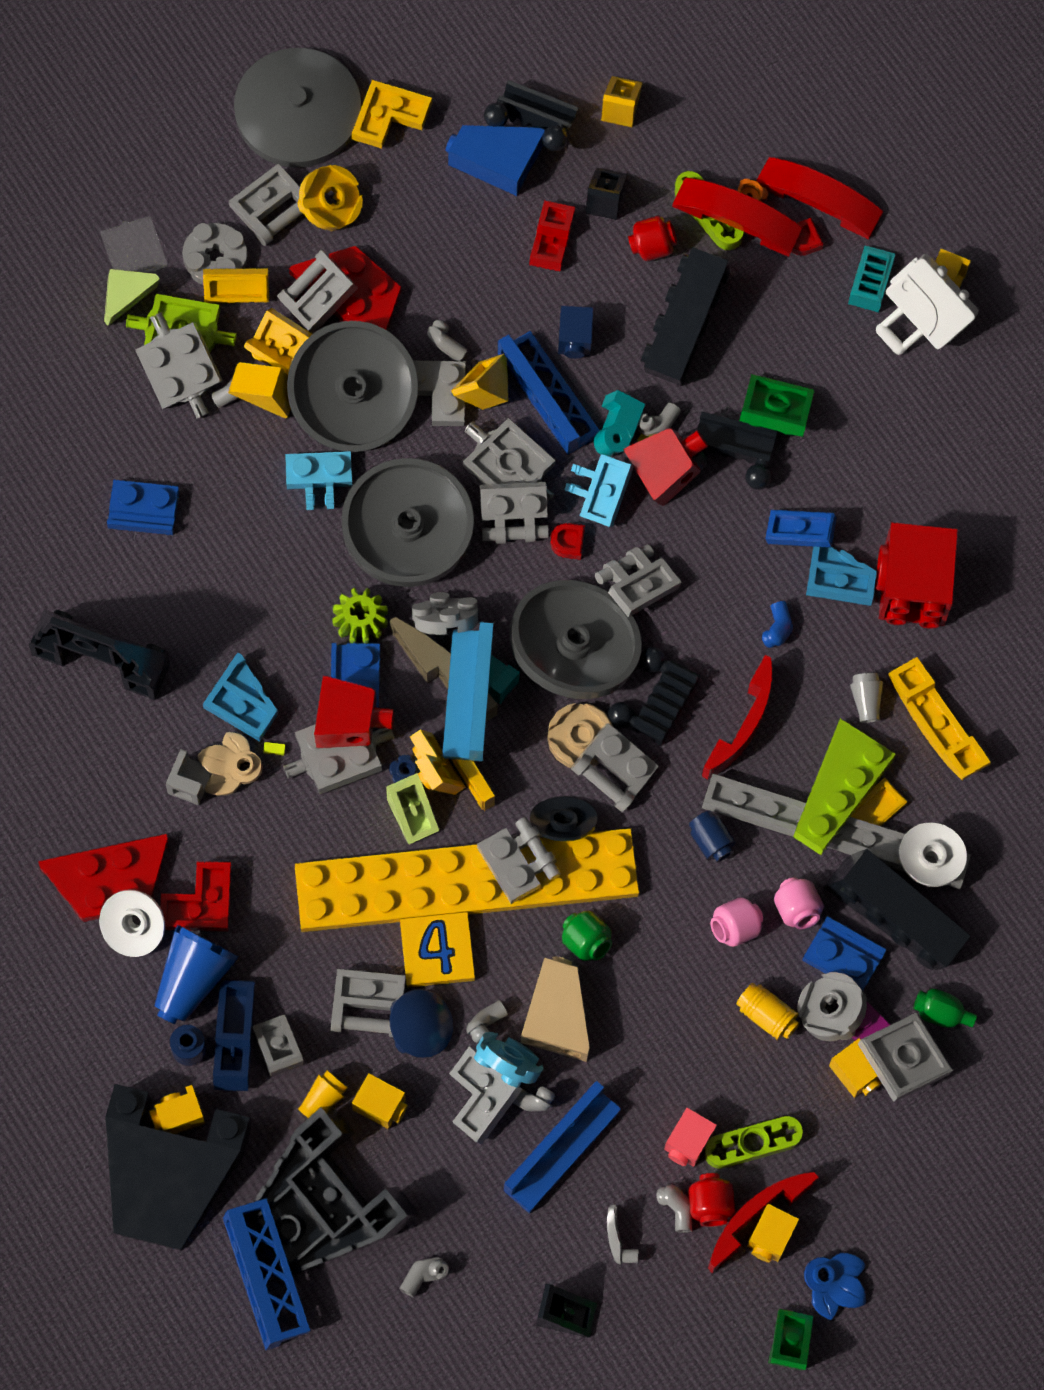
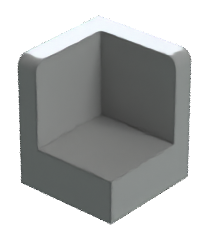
(187, 779)

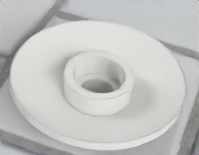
(934, 841)
(122, 932)

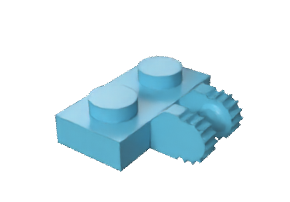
(318, 471)
(605, 490)

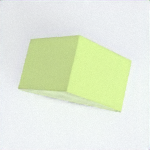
(125, 291)
(411, 808)

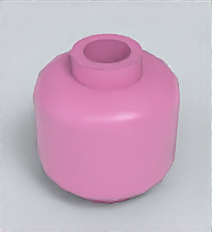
(798, 903)
(736, 922)

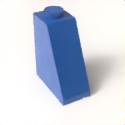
(496, 154)

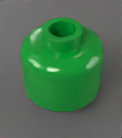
(587, 936)

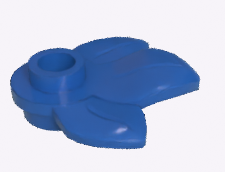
(840, 1286)

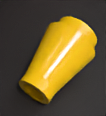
(324, 1092)

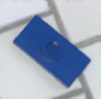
(801, 528)

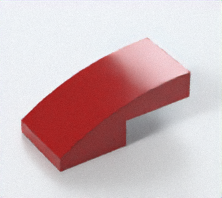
(552, 236)

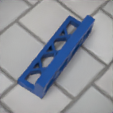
(541, 395)
(561, 1148)
(253, 1278)

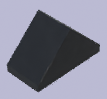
(605, 193)
(566, 1312)

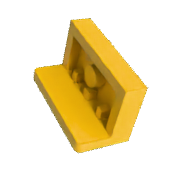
(277, 340)

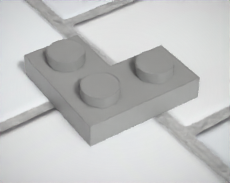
(438, 380)
(489, 1097)

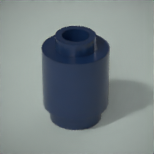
(712, 836)
(188, 1055)

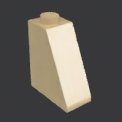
(557, 1012)

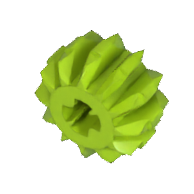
(370, 609)

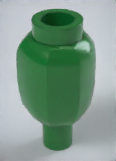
(942, 1009)

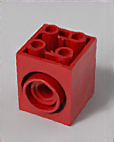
(916, 574)

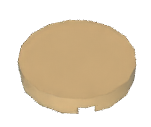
(573, 731)

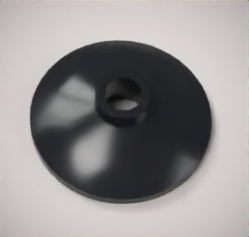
(564, 818)

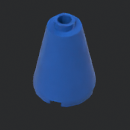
(190, 974)

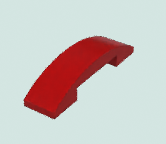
(822, 193)
(740, 212)
(725, 753)
(789, 1189)

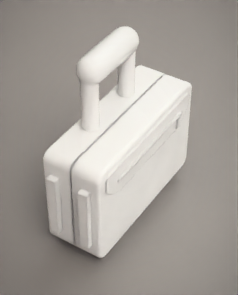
(931, 304)

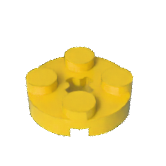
(313, 200)

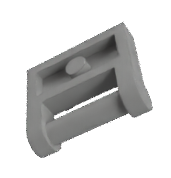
(263, 198)
(323, 297)
(621, 759)
(364, 991)

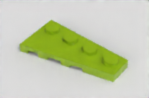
(844, 780)

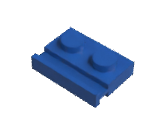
(143, 507)
(357, 664)
(844, 952)

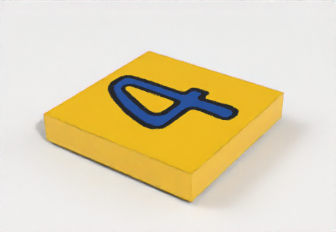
(437, 949)

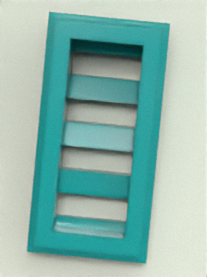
(863, 298)

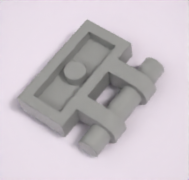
(514, 502)
(642, 587)
(509, 865)

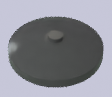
(297, 107)
(352, 386)
(407, 522)
(574, 639)

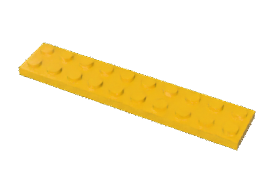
(457, 881)

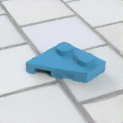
(840, 577)
(241, 700)

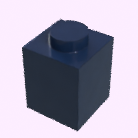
(575, 331)

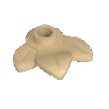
(225, 764)

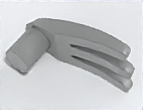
(620, 1255)

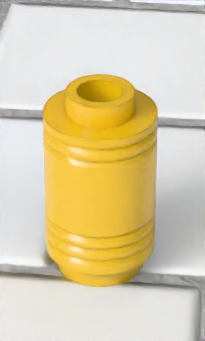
(768, 1011)

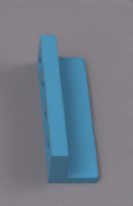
(468, 694)

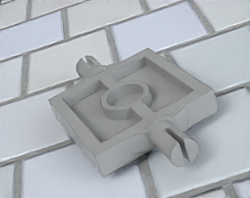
(179, 365)
(507, 456)
(337, 765)

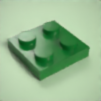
(776, 405)

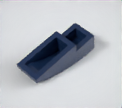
(234, 1035)

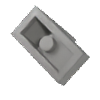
(278, 1045)

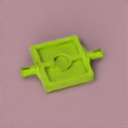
(181, 312)

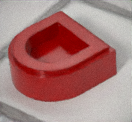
(808, 240)
(568, 540)

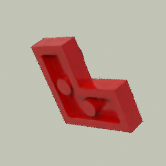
(207, 907)

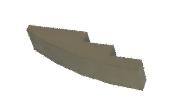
(429, 657)

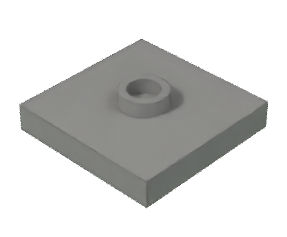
(905, 1057)

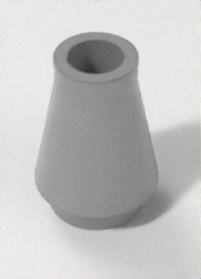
(867, 696)

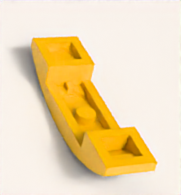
(936, 720)

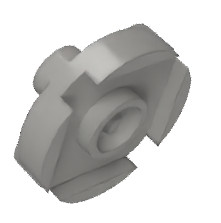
(209, 237)
(445, 612)
(843, 1021)

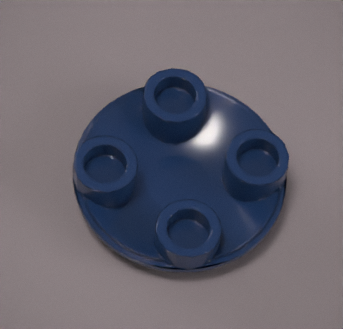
(420, 1023)

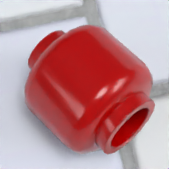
(653, 238)
(711, 1200)

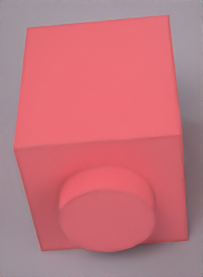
(689, 1138)

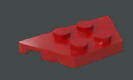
(376, 290)
(97, 874)

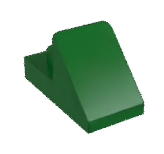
(791, 1340)

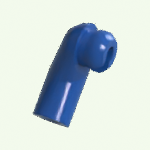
(781, 628)

